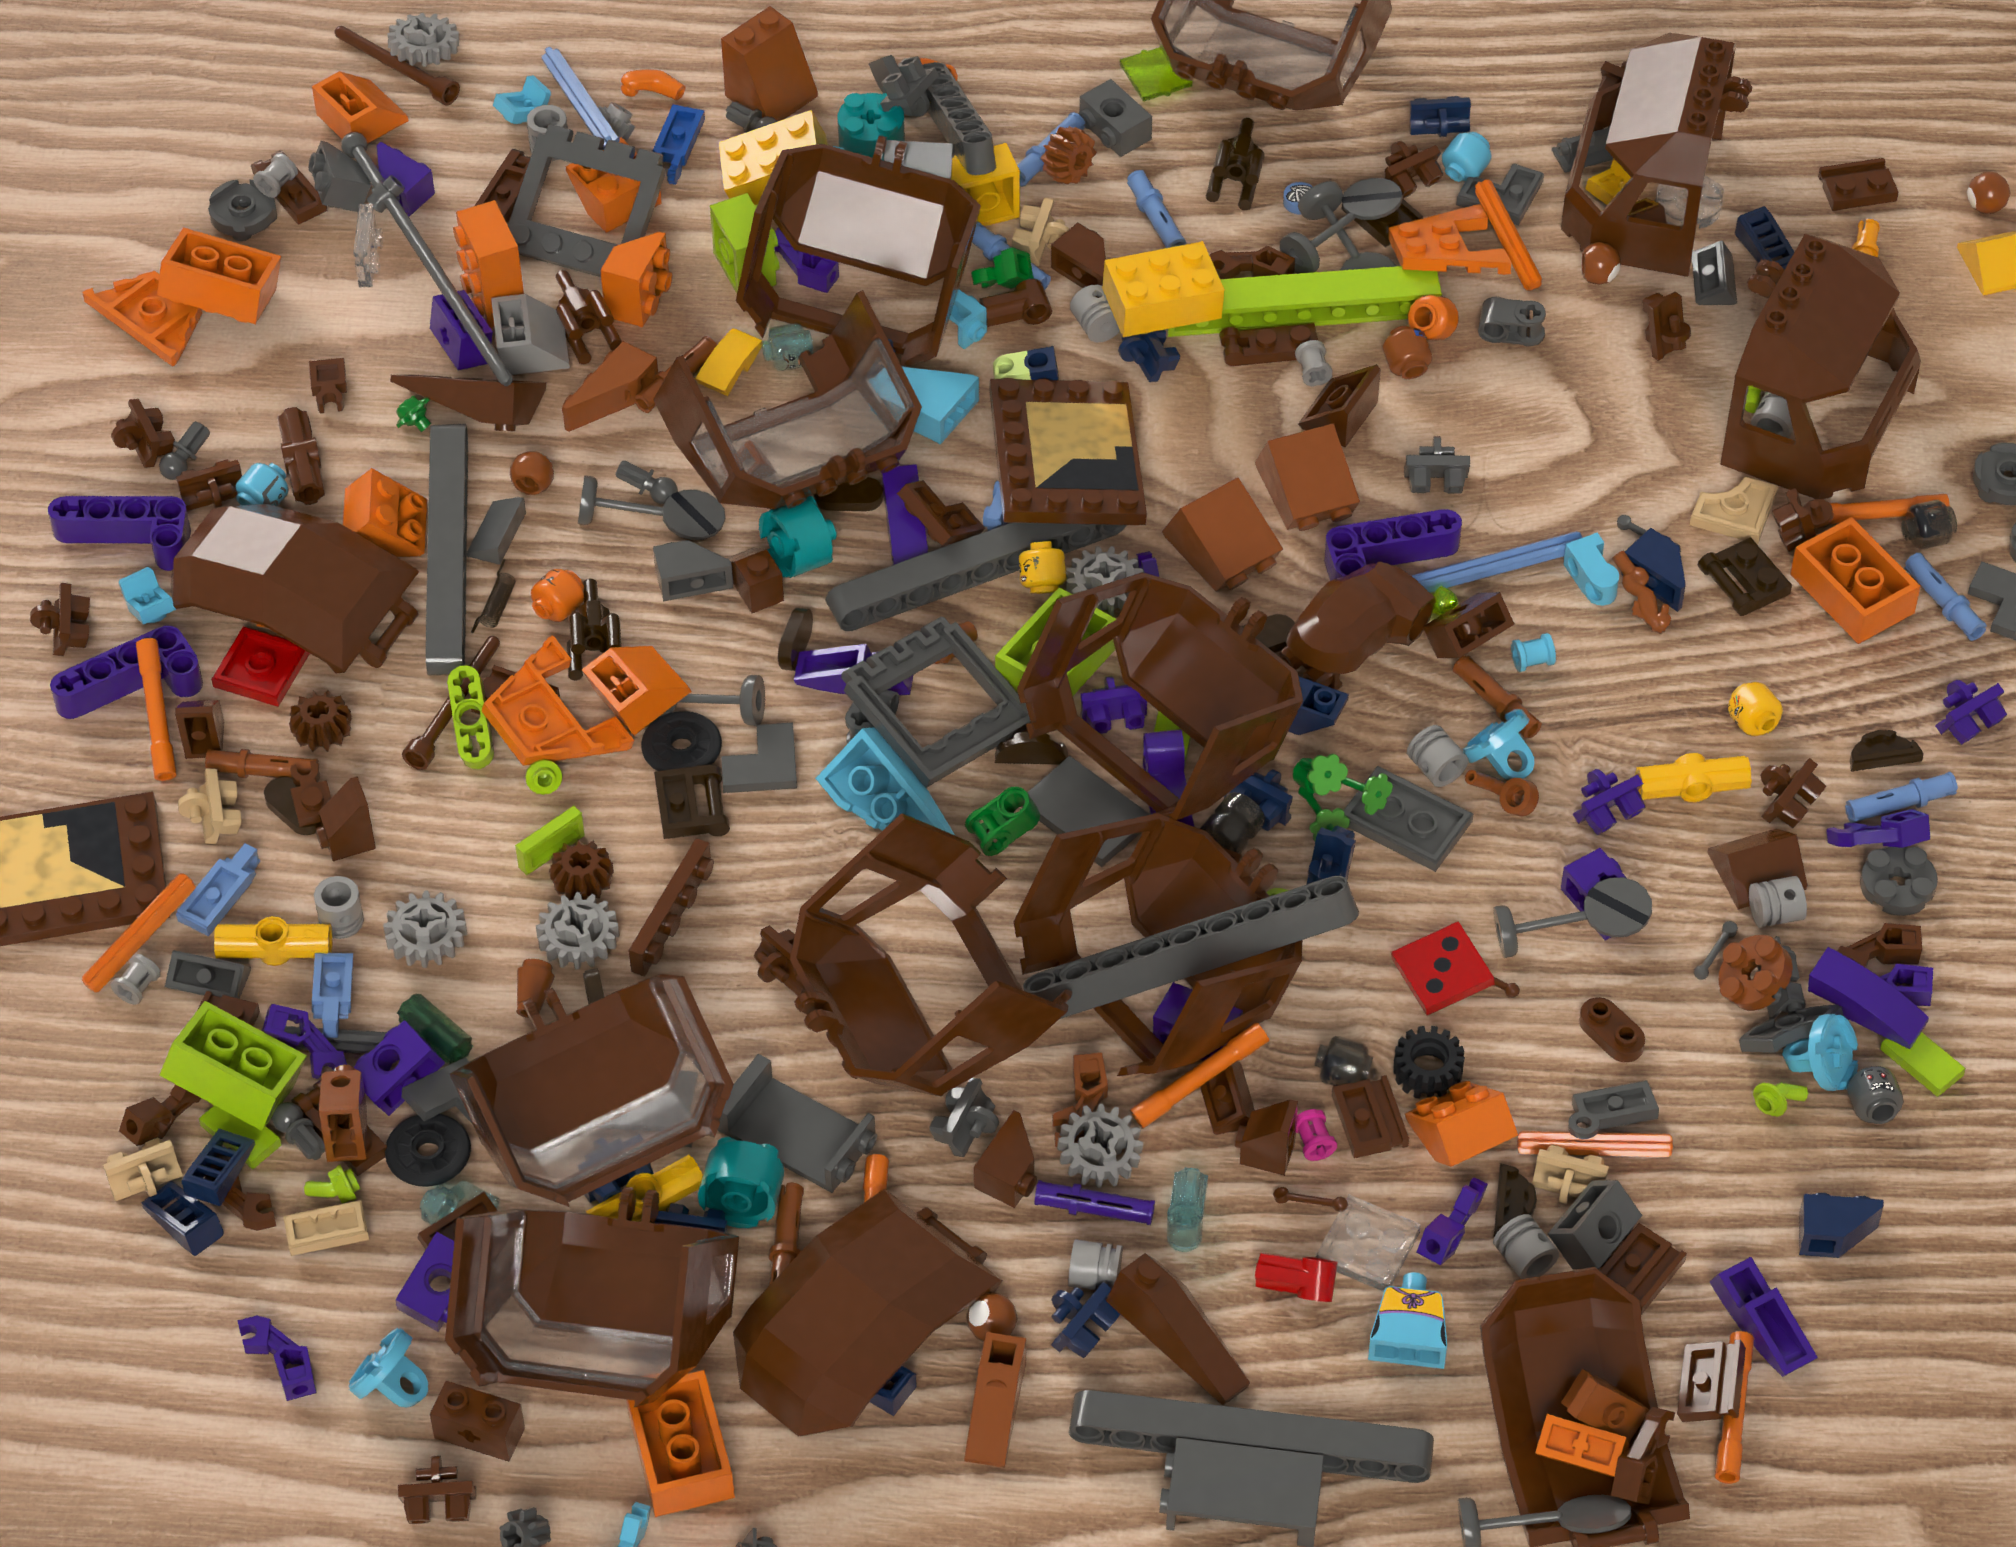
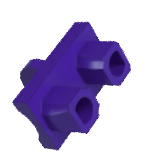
(1112, 704)
(1960, 719)
(1597, 810)

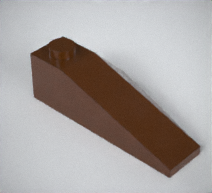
(479, 399)
(1176, 1325)

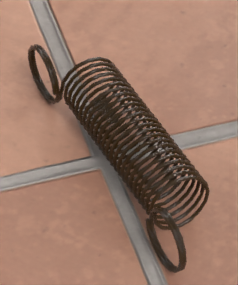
(497, 599)

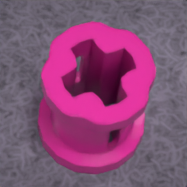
(1322, 1138)

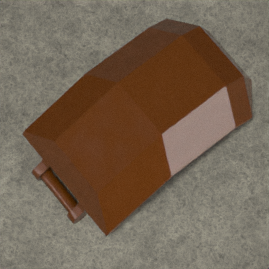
(297, 579)
(854, 1312)
(1532, 1355)

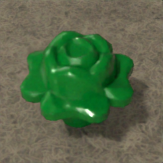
(412, 413)

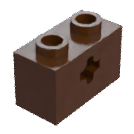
(1468, 625)
(477, 1421)

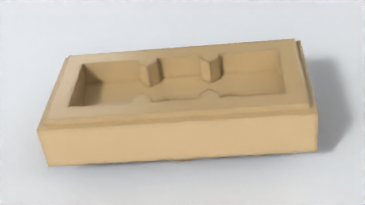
(326, 1228)

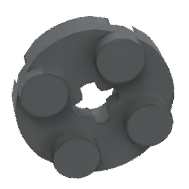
(241, 223)
(1989, 474)
(1902, 862)

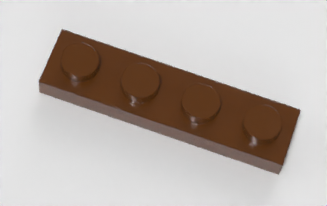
(667, 913)

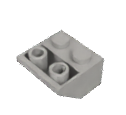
(529, 335)

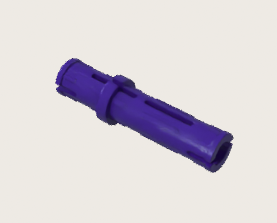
(1139, 1211)

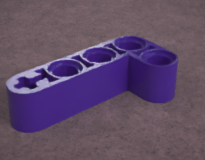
(123, 519)
(1392, 541)
(117, 674)
(1166, 761)

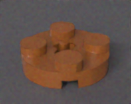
(1742, 959)

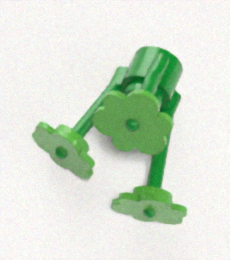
(1327, 775)

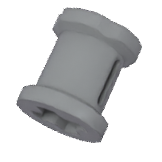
(275, 175)
(1314, 365)
(135, 979)

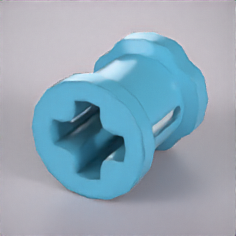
(1533, 652)

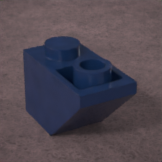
(1319, 707)
(1836, 1223)

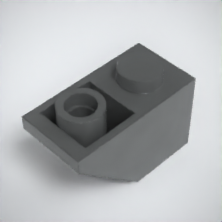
(338, 178)

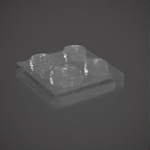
(1369, 1243)

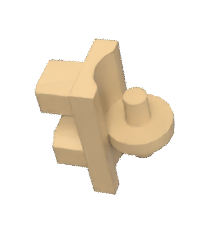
(1044, 230)
(207, 804)
(142, 1169)
(1566, 1174)

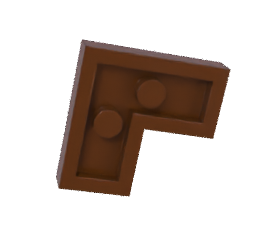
(943, 523)

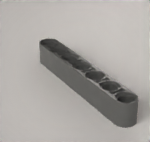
(960, 122)

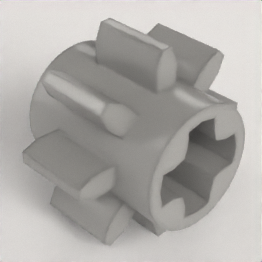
(618, 119)

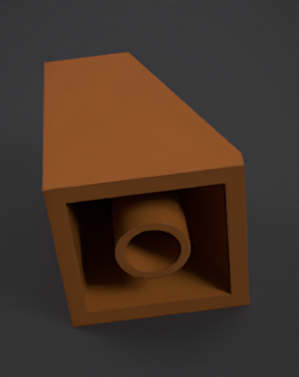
(767, 66)
(1308, 478)
(1224, 536)

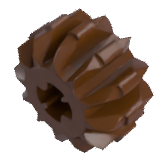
(320, 721)
(581, 870)

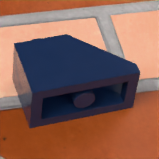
(1664, 565)

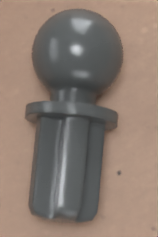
(746, 117)
(176, 462)
(659, 488)
(299, 1130)

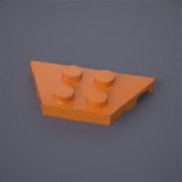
(146, 317)

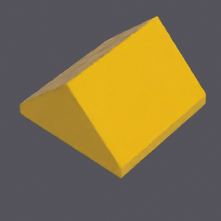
(1991, 261)

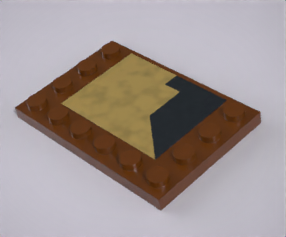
(1067, 452)
(78, 867)

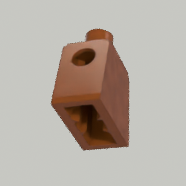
(343, 1095)

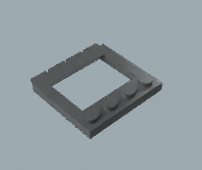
(567, 247)
(909, 657)

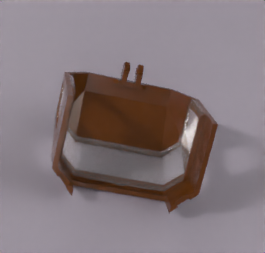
(1265, 56)
(808, 446)
(597, 1089)
(588, 1298)

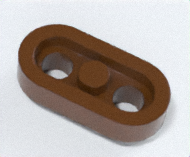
(1608, 1029)

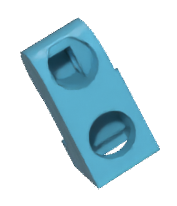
(1590, 570)

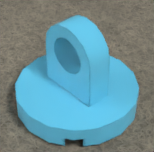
(1499, 741)
(1825, 1052)
(386, 1368)

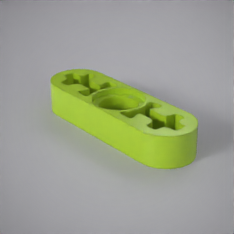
(459, 706)

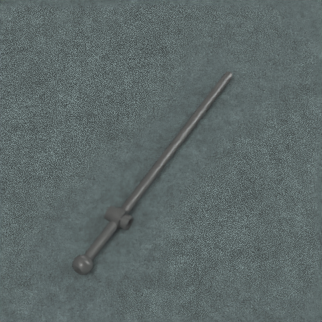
(387, 196)

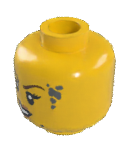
(1042, 568)

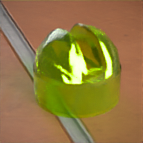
(1444, 600)

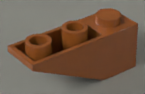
(611, 386)
(996, 1399)

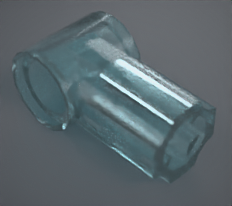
(1186, 1209)

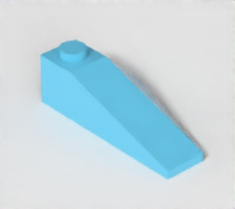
(878, 784)

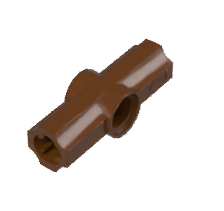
(301, 456)

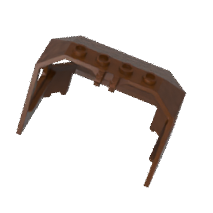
(1660, 134)
(867, 218)
(1808, 346)
(1184, 663)
(1169, 882)
(861, 993)

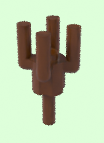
(581, 313)

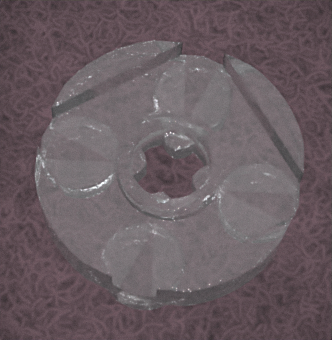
(1675, 207)

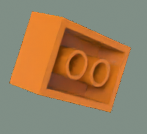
(487, 257)
(218, 276)
(1855, 580)
(682, 1447)

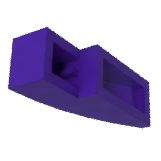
(905, 531)
(823, 668)
(1866, 998)
(1764, 1316)

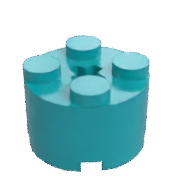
(863, 120)
(798, 537)
(742, 1181)

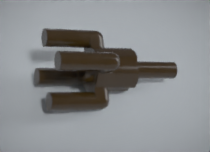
(1239, 161)
(591, 629)

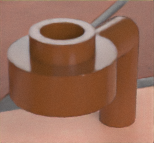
(1509, 792)

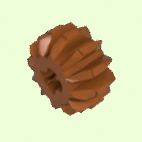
(1068, 155)

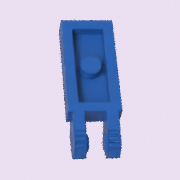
(678, 138)

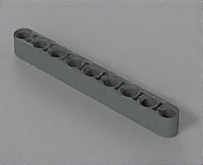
(447, 549)
(951, 570)
(1199, 946)
(1346, 1445)

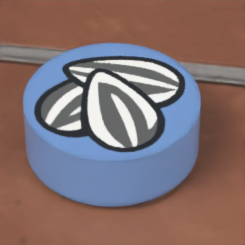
(1293, 194)

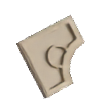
(1737, 512)

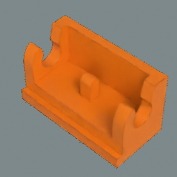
(1581, 1445)

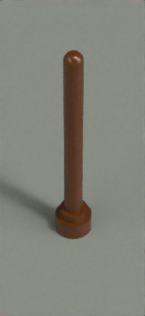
(442, 88)
(420, 751)

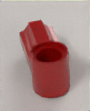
(1307, 1277)

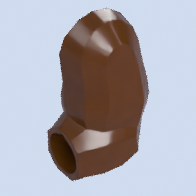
(1359, 616)

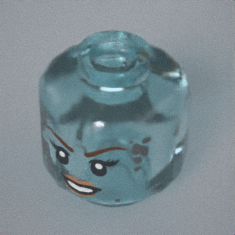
(785, 346)

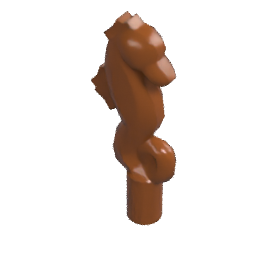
(1646, 607)

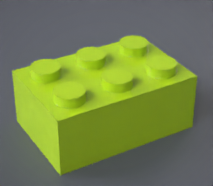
(1015, 655)
(232, 1065)

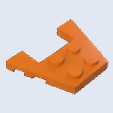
(1436, 243)
(538, 722)

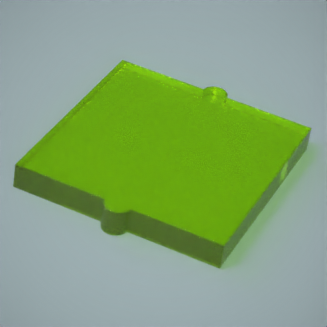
(1152, 74)

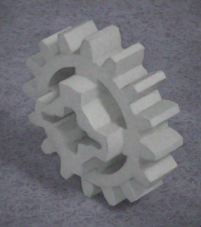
(423, 39)
(1099, 570)
(425, 929)
(577, 930)
(1092, 1159)

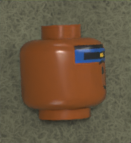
(1407, 352)

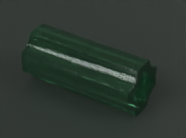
(436, 1028)

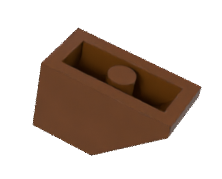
(1079, 256)
(757, 579)
(200, 727)
(346, 822)
(1269, 1137)
(1007, 1164)

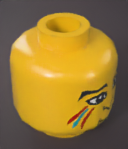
(1755, 708)

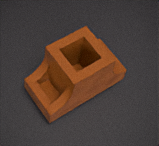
(1603, 1405)

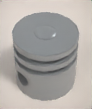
(539, 120)
(1094, 314)
(1773, 415)
(1437, 756)
(1777, 901)
(339, 905)
(1526, 1247)
(1094, 1264)

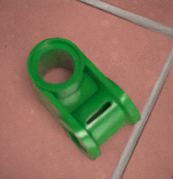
(1002, 821)

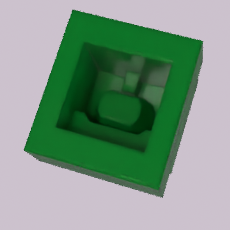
(1009, 270)

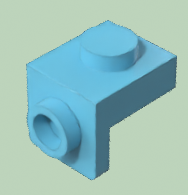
(517, 105)
(970, 318)
(145, 597)

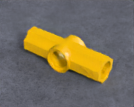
(1694, 777)
(272, 940)
(670, 1182)

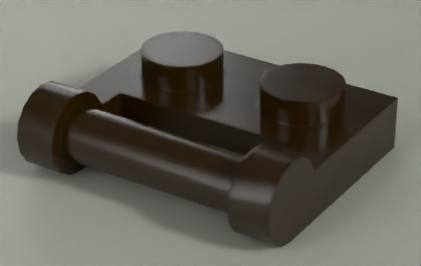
(1752, 570)
(679, 805)

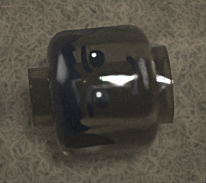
(1929, 524)
(1343, 1061)

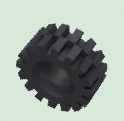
(1433, 1045)

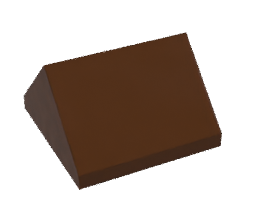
(1345, 402)
(1756, 860)

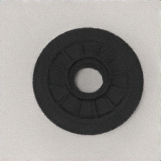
(696, 728)
(428, 1170)

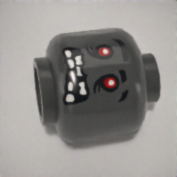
(1875, 1095)

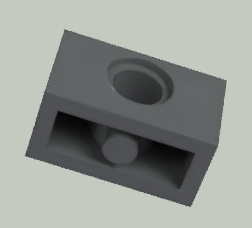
(1115, 118)
(1595, 1224)

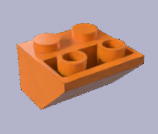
(356, 105)
(605, 195)
(636, 278)
(386, 514)
(635, 684)
(1462, 1122)

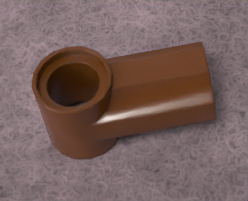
(1025, 302)

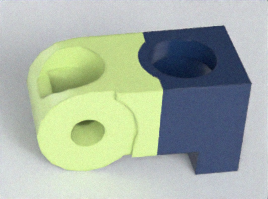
(1027, 365)

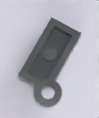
(1612, 1108)

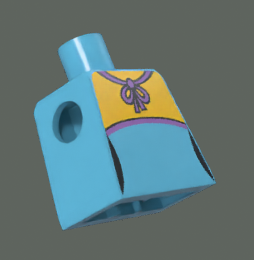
(1410, 1325)

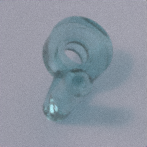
(442, 1201)

